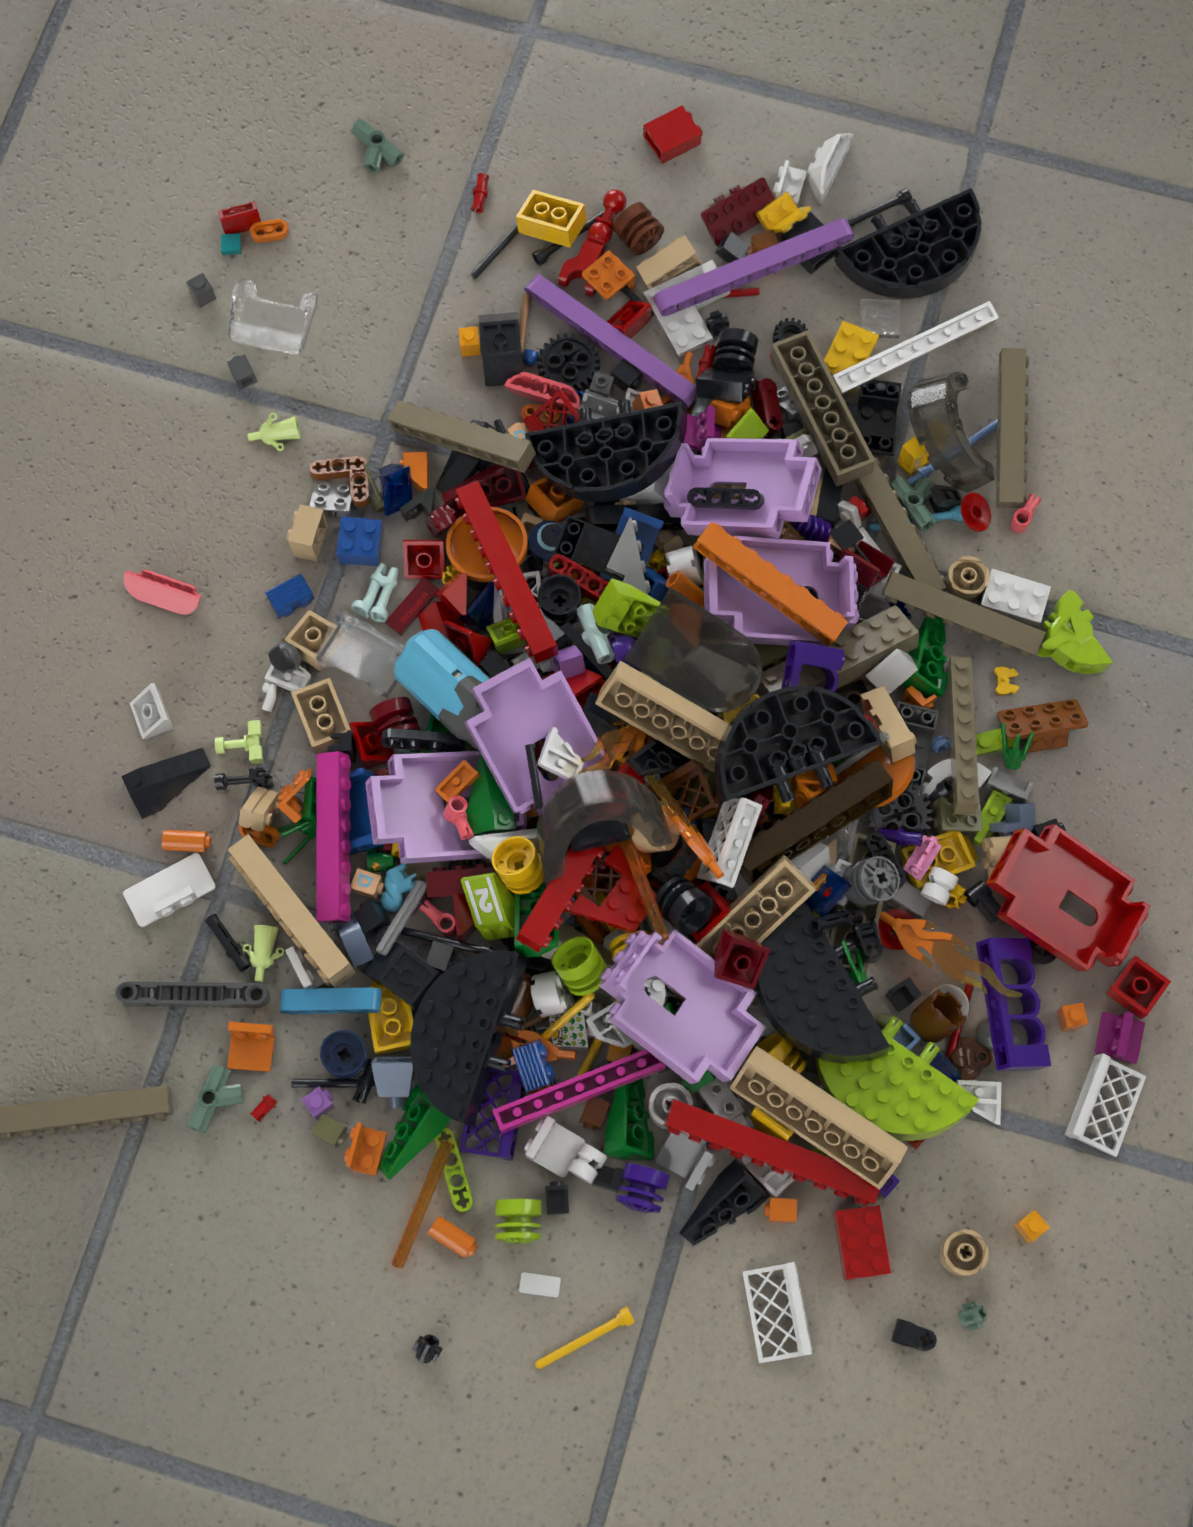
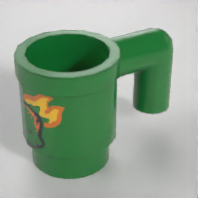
(379, 860)

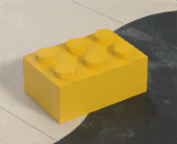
(551, 218)
(849, 348)

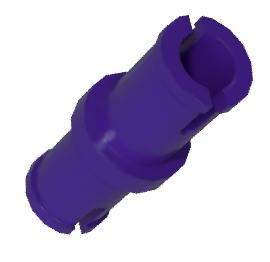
(902, 837)

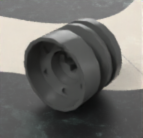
(871, 881)

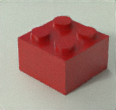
(1138, 987)

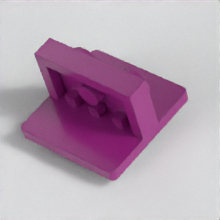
(701, 428)
(1119, 1036)

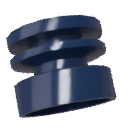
(337, 1043)

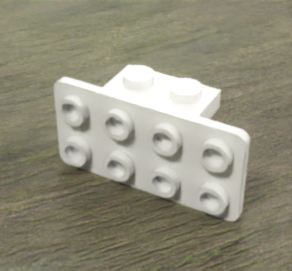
(169, 890)

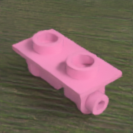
(922, 857)

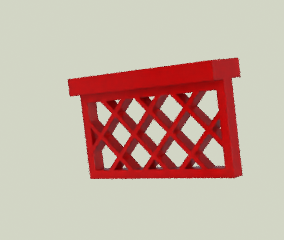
(534, 423)

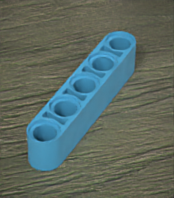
(330, 1001)

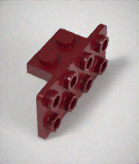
(736, 210)

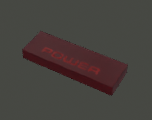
(412, 606)

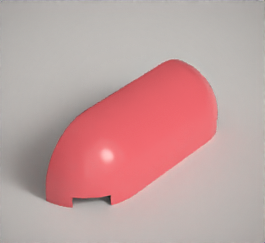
(541, 389)
(162, 591)

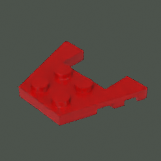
(623, 905)

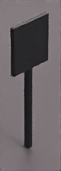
(847, 536)

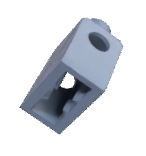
(393, 1078)

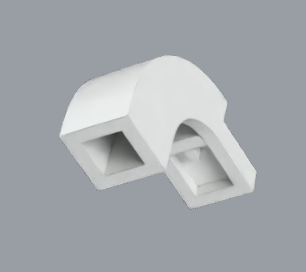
(943, 771)

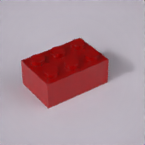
(861, 1242)

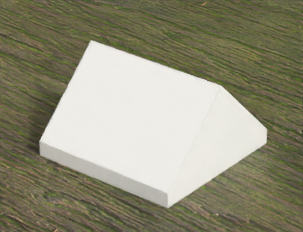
(892, 671)
(150, 712)
(813, 860)

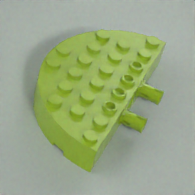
(899, 1090)

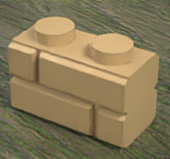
(259, 809)

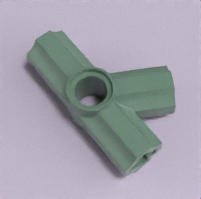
(376, 152)
(914, 499)
(223, 1094)

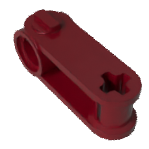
(767, 405)
(440, 519)

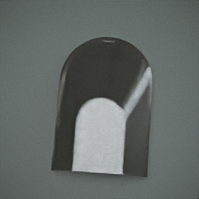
(697, 655)

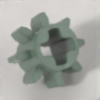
(972, 1316)

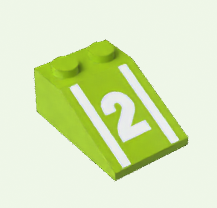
(490, 905)

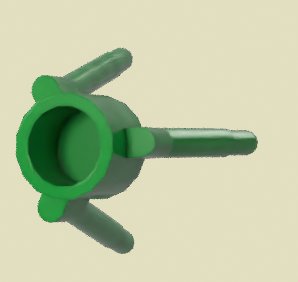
(1014, 756)
(305, 827)
(856, 975)

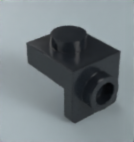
(557, 1198)

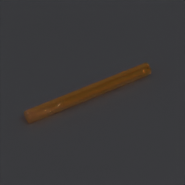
(644, 889)
(422, 1204)

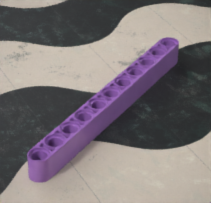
(753, 267)
(611, 340)

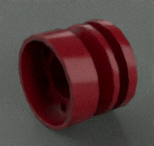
(394, 714)

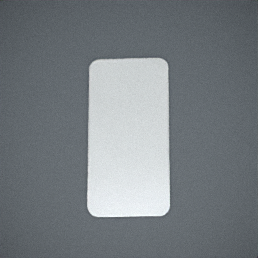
(539, 1284)

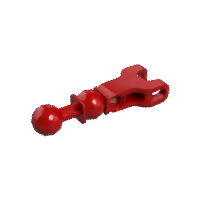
(594, 245)

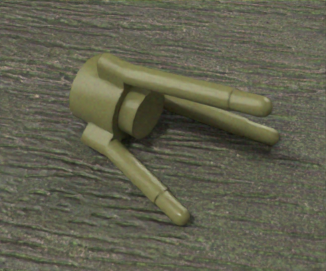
(377, 502)

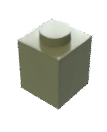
(330, 1131)

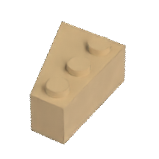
(669, 262)
(882, 710)

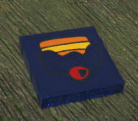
(829, 890)

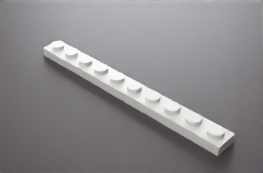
(915, 347)

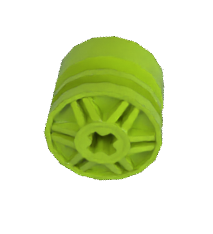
(579, 965)
(518, 1220)

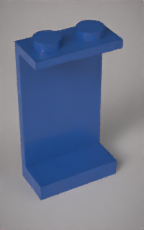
(647, 533)
(360, 831)

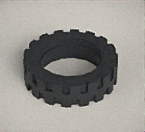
(681, 863)

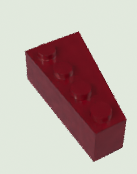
(498, 483)

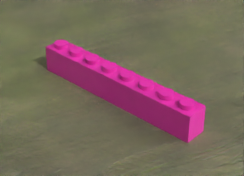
(333, 838)
(576, 1090)

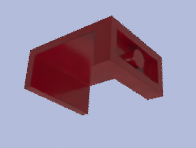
(866, 571)

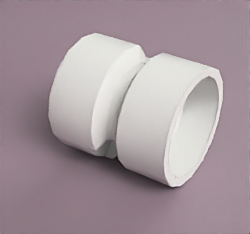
(939, 886)
(587, 1163)

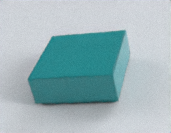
(230, 244)

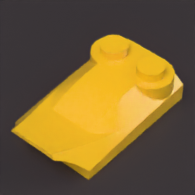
(954, 856)
(392, 1025)

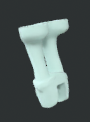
(378, 579)

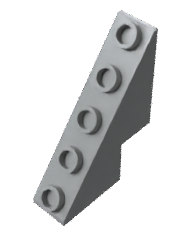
(626, 559)

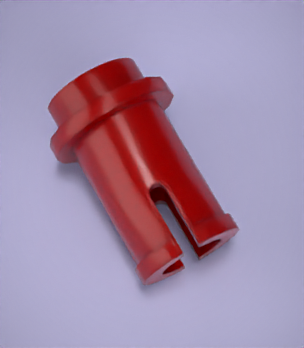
(264, 1107)

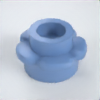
(940, 744)

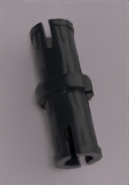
(366, 1081)

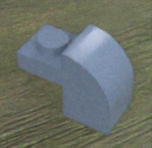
(1017, 816)
(355, 942)

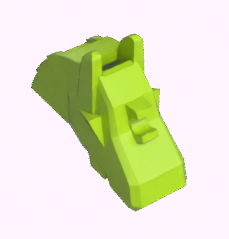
(1071, 638)

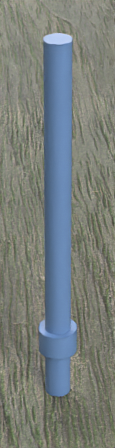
(925, 471)

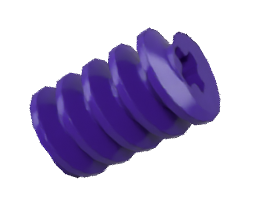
(814, 528)

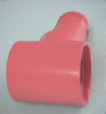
(1024, 513)
(459, 817)
(438, 918)

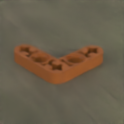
(354, 474)

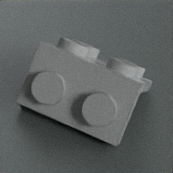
(686, 1158)

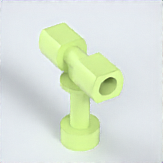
(250, 742)

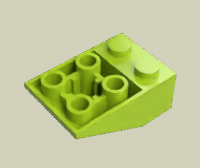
(624, 608)

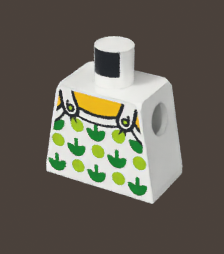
(571, 1035)

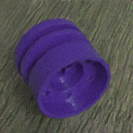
(642, 1188)

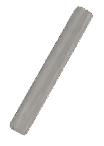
(401, 918)

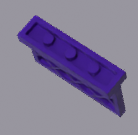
(508, 1140)

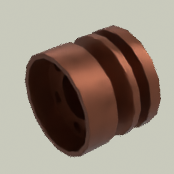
(638, 228)

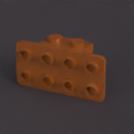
(1048, 721)

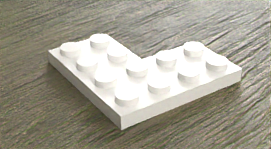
(686, 327)

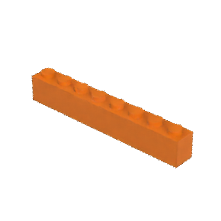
(770, 584)

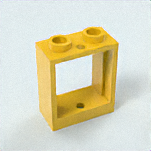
(912, 456)

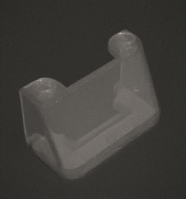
(361, 652)

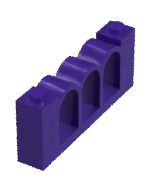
(814, 655)
(1008, 1056)

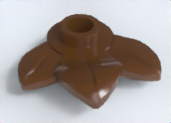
(968, 1058)

